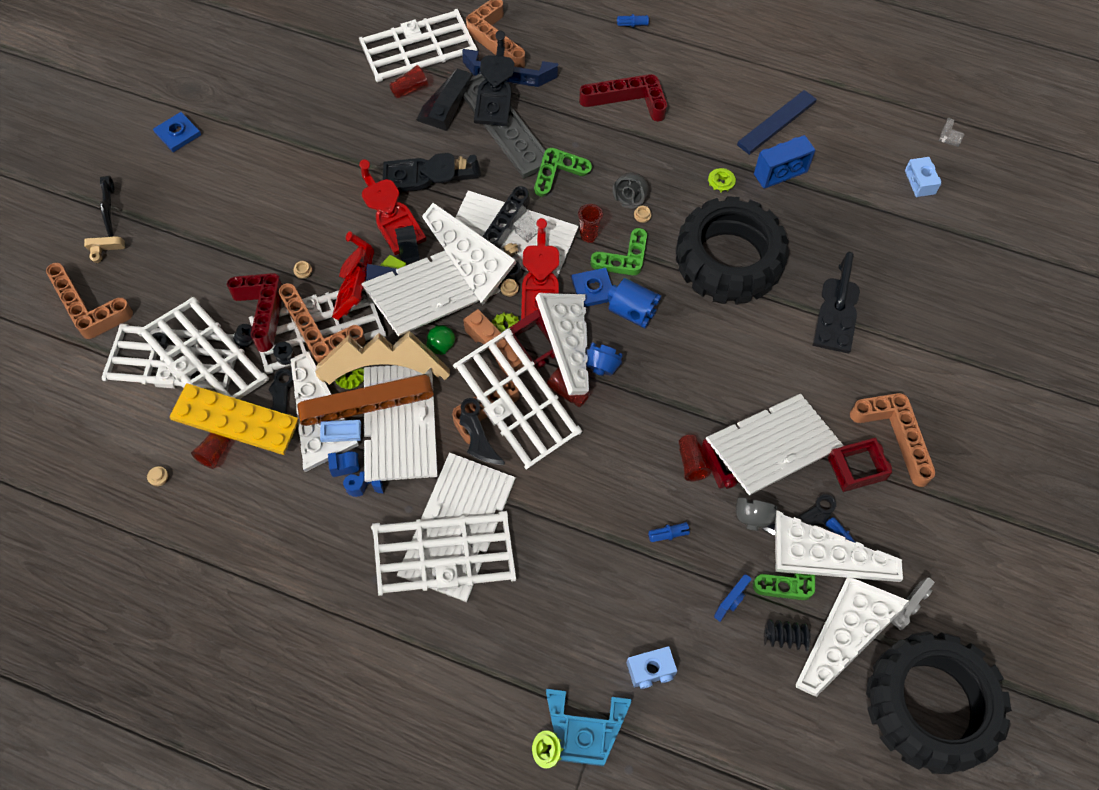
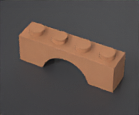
(483, 331)

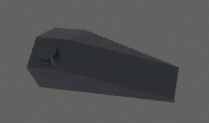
(445, 101)

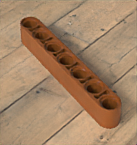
(364, 400)

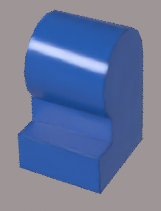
(343, 463)

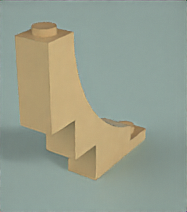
(405, 352)

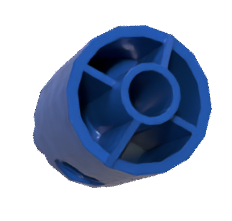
(633, 302)

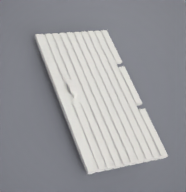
(479, 212)
(421, 293)
(400, 435)
(774, 443)
(460, 490)

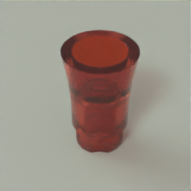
(409, 82)
(589, 220)
(557, 384)
(210, 450)
(693, 459)

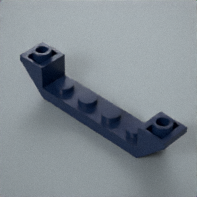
(522, 76)

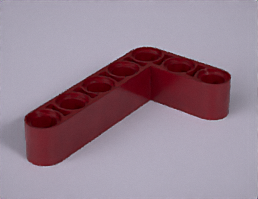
(624, 90)
(265, 289)

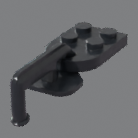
(494, 101)
(420, 173)
(837, 314)

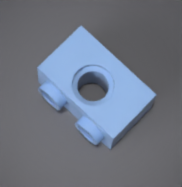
(922, 176)
(660, 658)

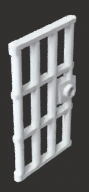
(413, 34)
(312, 304)
(189, 364)
(163, 377)
(505, 406)
(444, 567)

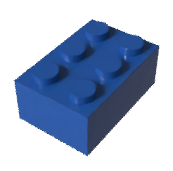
(784, 161)

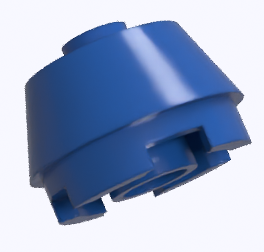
(603, 359)

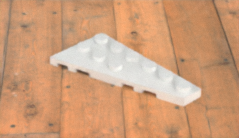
(475, 257)
(568, 335)
(308, 387)
(821, 552)
(852, 625)

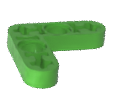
(557, 162)
(630, 259)
(793, 583)

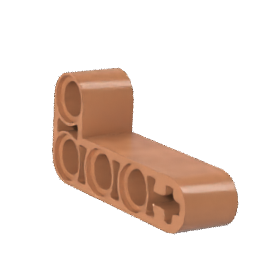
(510, 388)

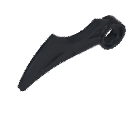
(107, 187)
(280, 391)
(479, 445)
(814, 515)

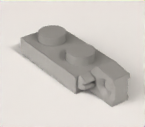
(920, 592)

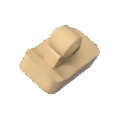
(95, 246)

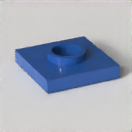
(178, 139)
(592, 297)
(733, 599)

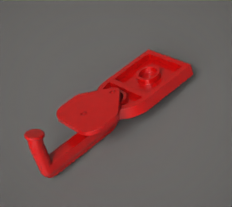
(390, 213)
(540, 263)
(354, 274)

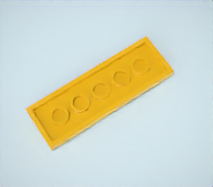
(234, 419)

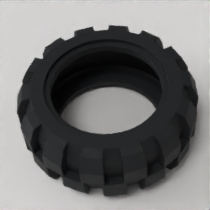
(737, 219)
(978, 680)

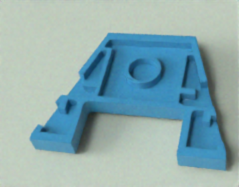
(585, 738)

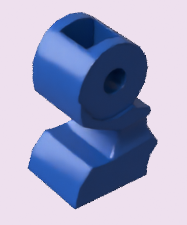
(356, 485)

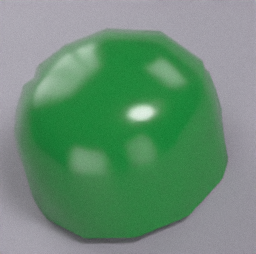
(440, 339)

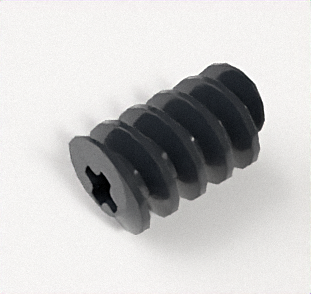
(786, 633)

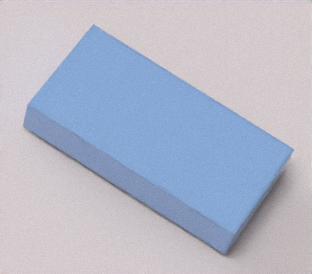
(340, 431)

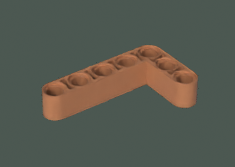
(480, 27)
(88, 323)
(311, 330)
(901, 430)

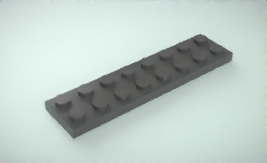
(514, 139)

